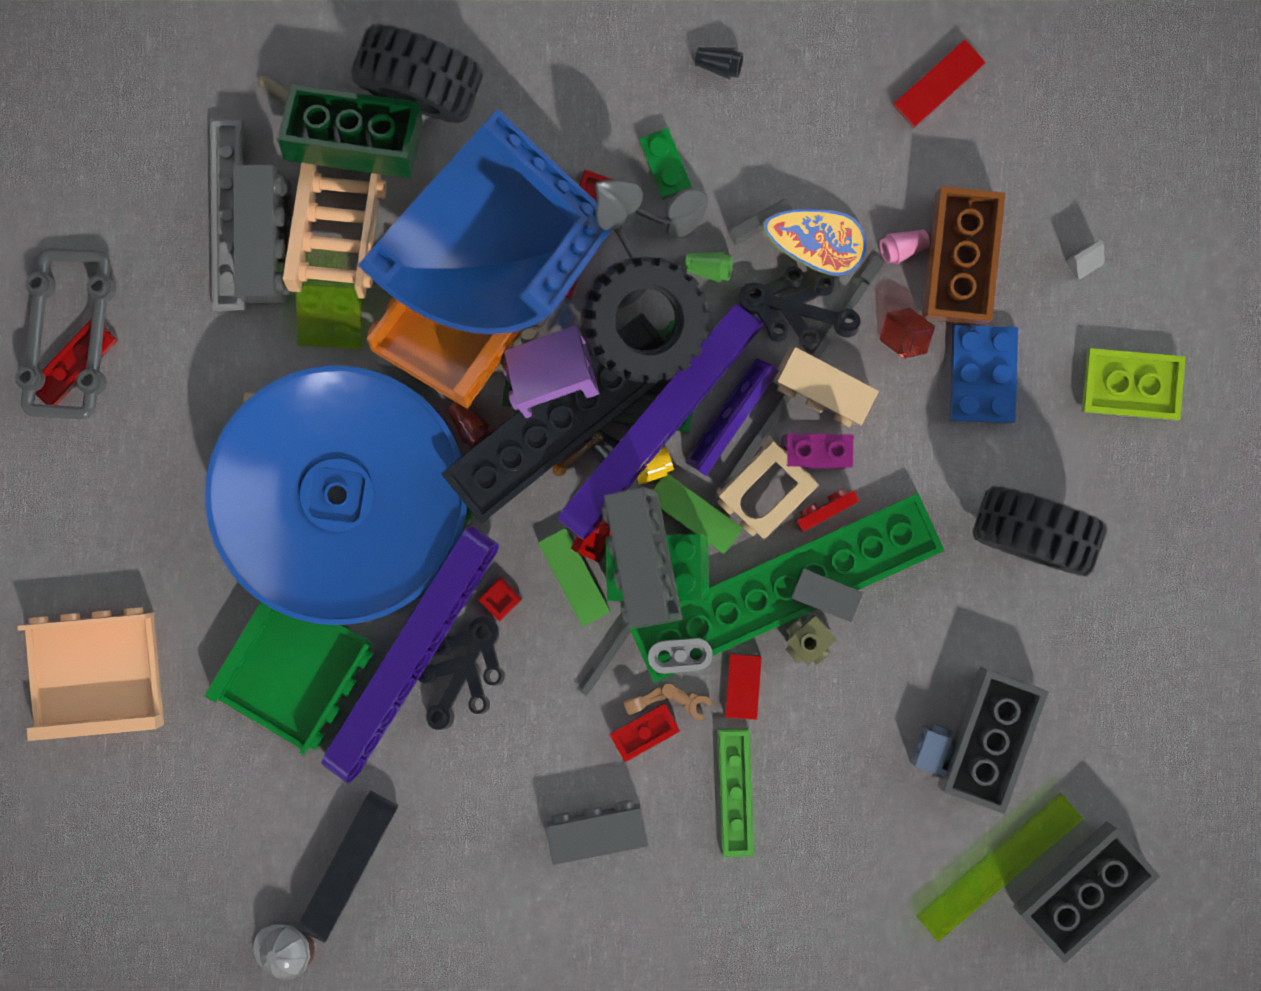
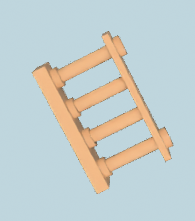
(308, 211)

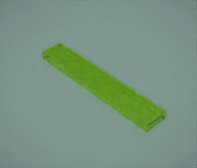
(999, 867)

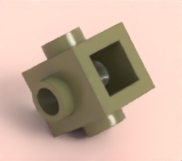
(821, 640)

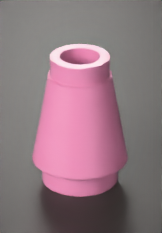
(902, 245)

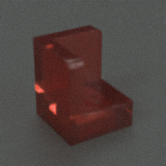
(907, 333)

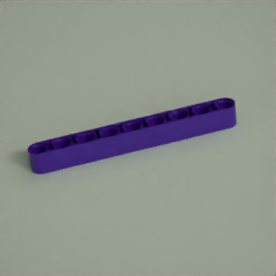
(660, 420)
(410, 654)

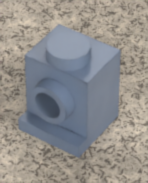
(933, 750)

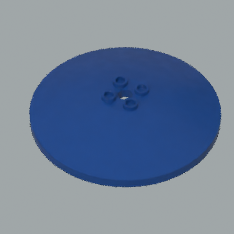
(273, 506)

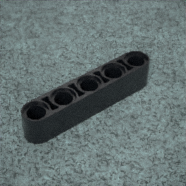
(347, 866)

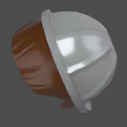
(283, 950)

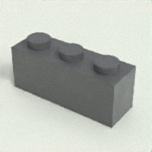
(596, 832)

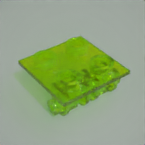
(329, 317)

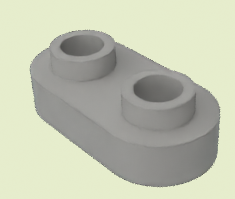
(680, 655)

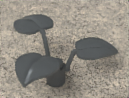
(618, 210)

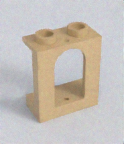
(732, 493)

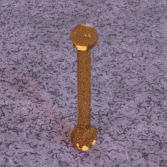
(560, 469)

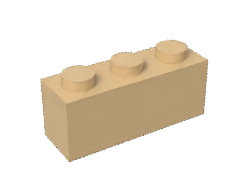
(824, 387)

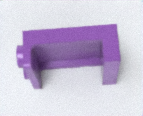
(549, 369)

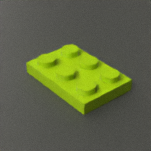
(1133, 384)

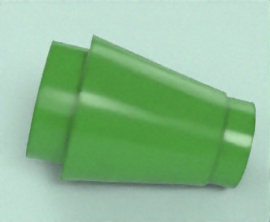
(710, 265)

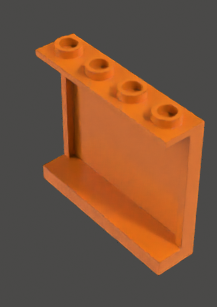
(437, 354)

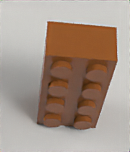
(963, 255)

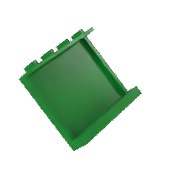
(290, 674)

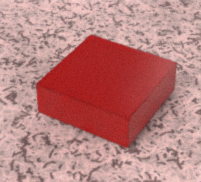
(500, 598)

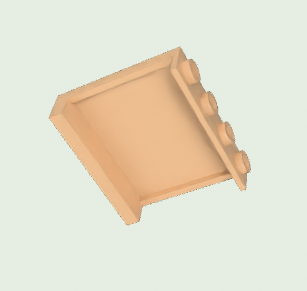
(93, 674)

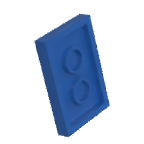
(983, 374)

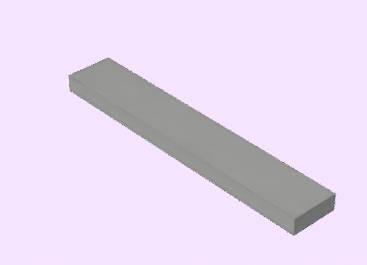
(225, 151)

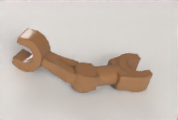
(669, 691)

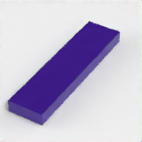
(731, 416)

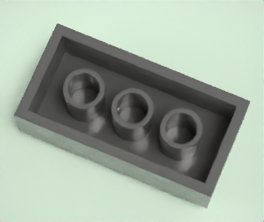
(260, 233)
(642, 558)
(992, 739)
(1086, 891)

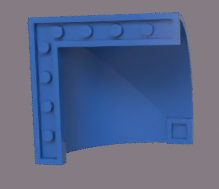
(489, 237)

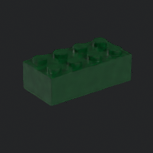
(350, 131)

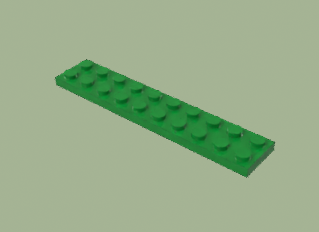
(762, 595)

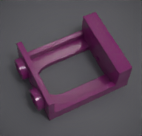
(819, 450)

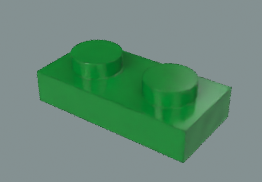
(665, 163)

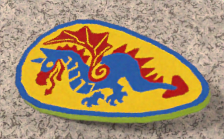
(818, 239)

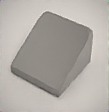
(1087, 259)

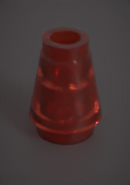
(468, 424)

